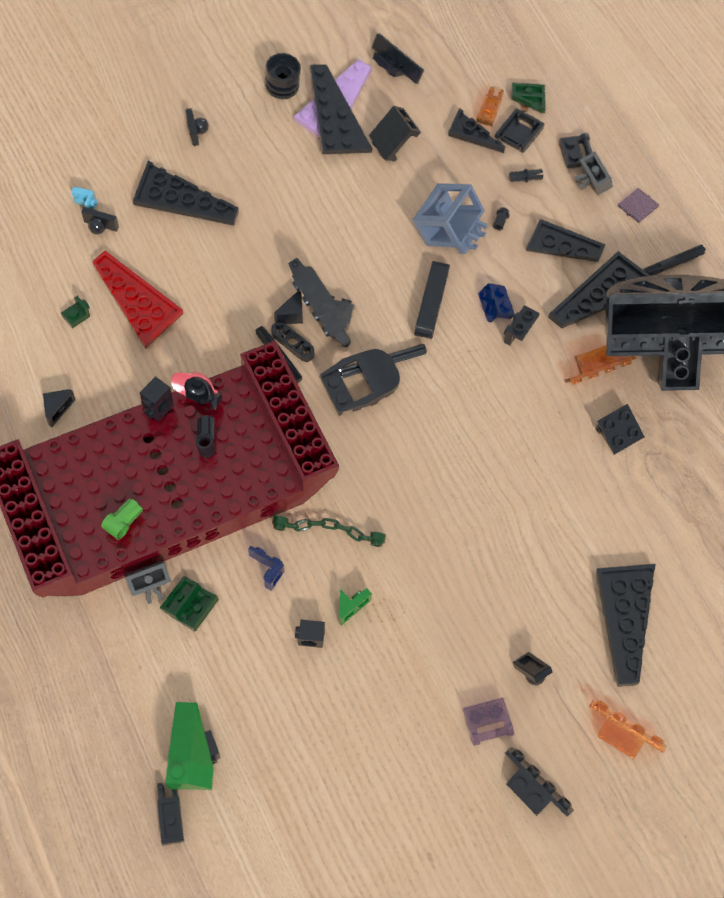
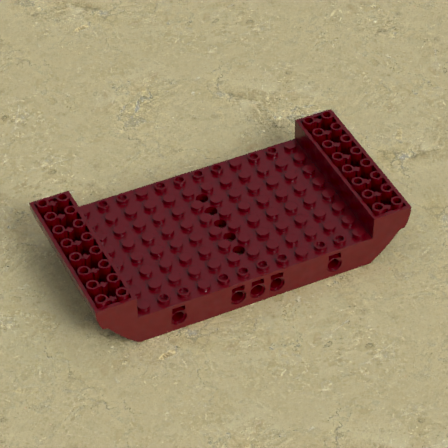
(63, 489)

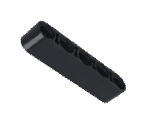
(432, 300)

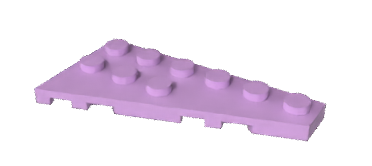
(350, 84)

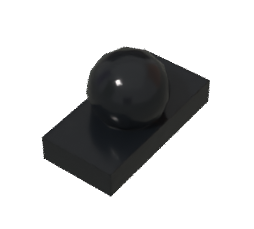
(196, 126)
(99, 221)
(532, 668)

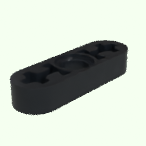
(289, 334)

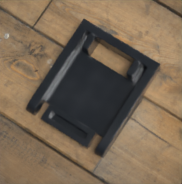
(517, 134)

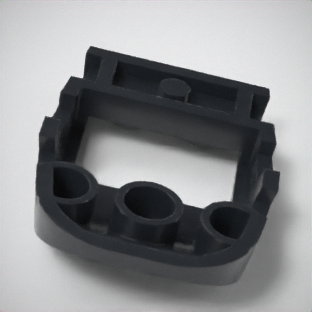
(378, 371)

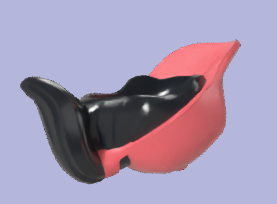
(196, 387)

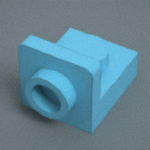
(84, 197)

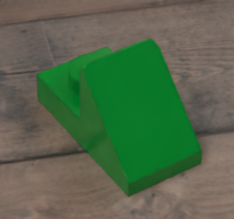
(349, 607)

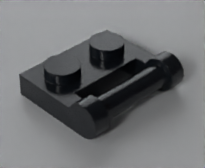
(571, 150)

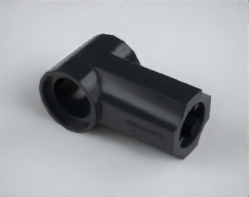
(206, 435)

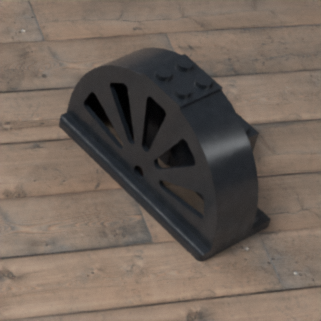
(667, 318)

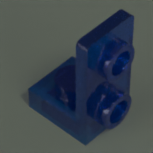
(272, 575)

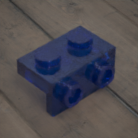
(496, 302)

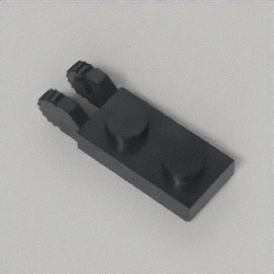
(170, 817)

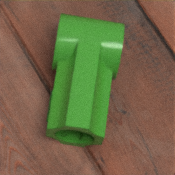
(118, 523)

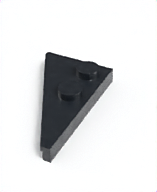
(474, 133)

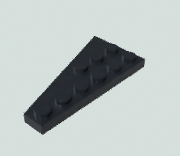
(336, 122)
(176, 195)
(591, 294)
(626, 607)

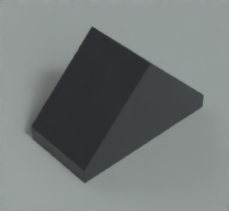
(290, 311)
(56, 404)

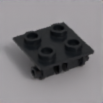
(620, 429)

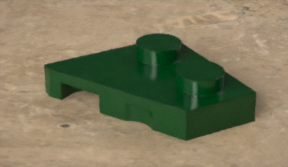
(529, 95)

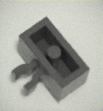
(594, 173)
(147, 578)

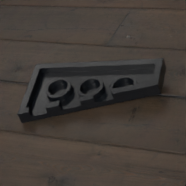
(562, 242)

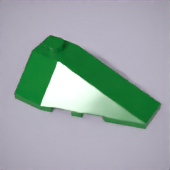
(189, 755)

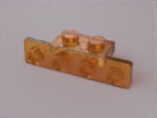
(595, 361)
(623, 734)

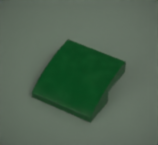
(189, 603)

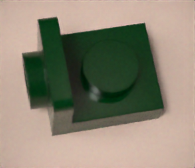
(76, 313)

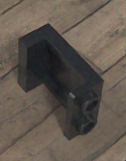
(393, 132)

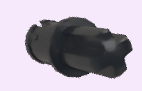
(525, 175)

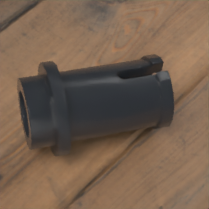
(502, 215)

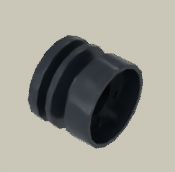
(282, 75)

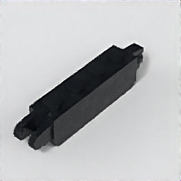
(321, 302)

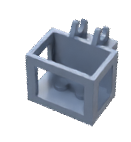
(448, 222)

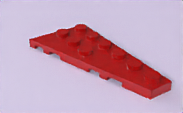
(141, 303)

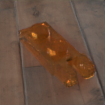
(490, 107)

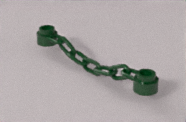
(375, 538)

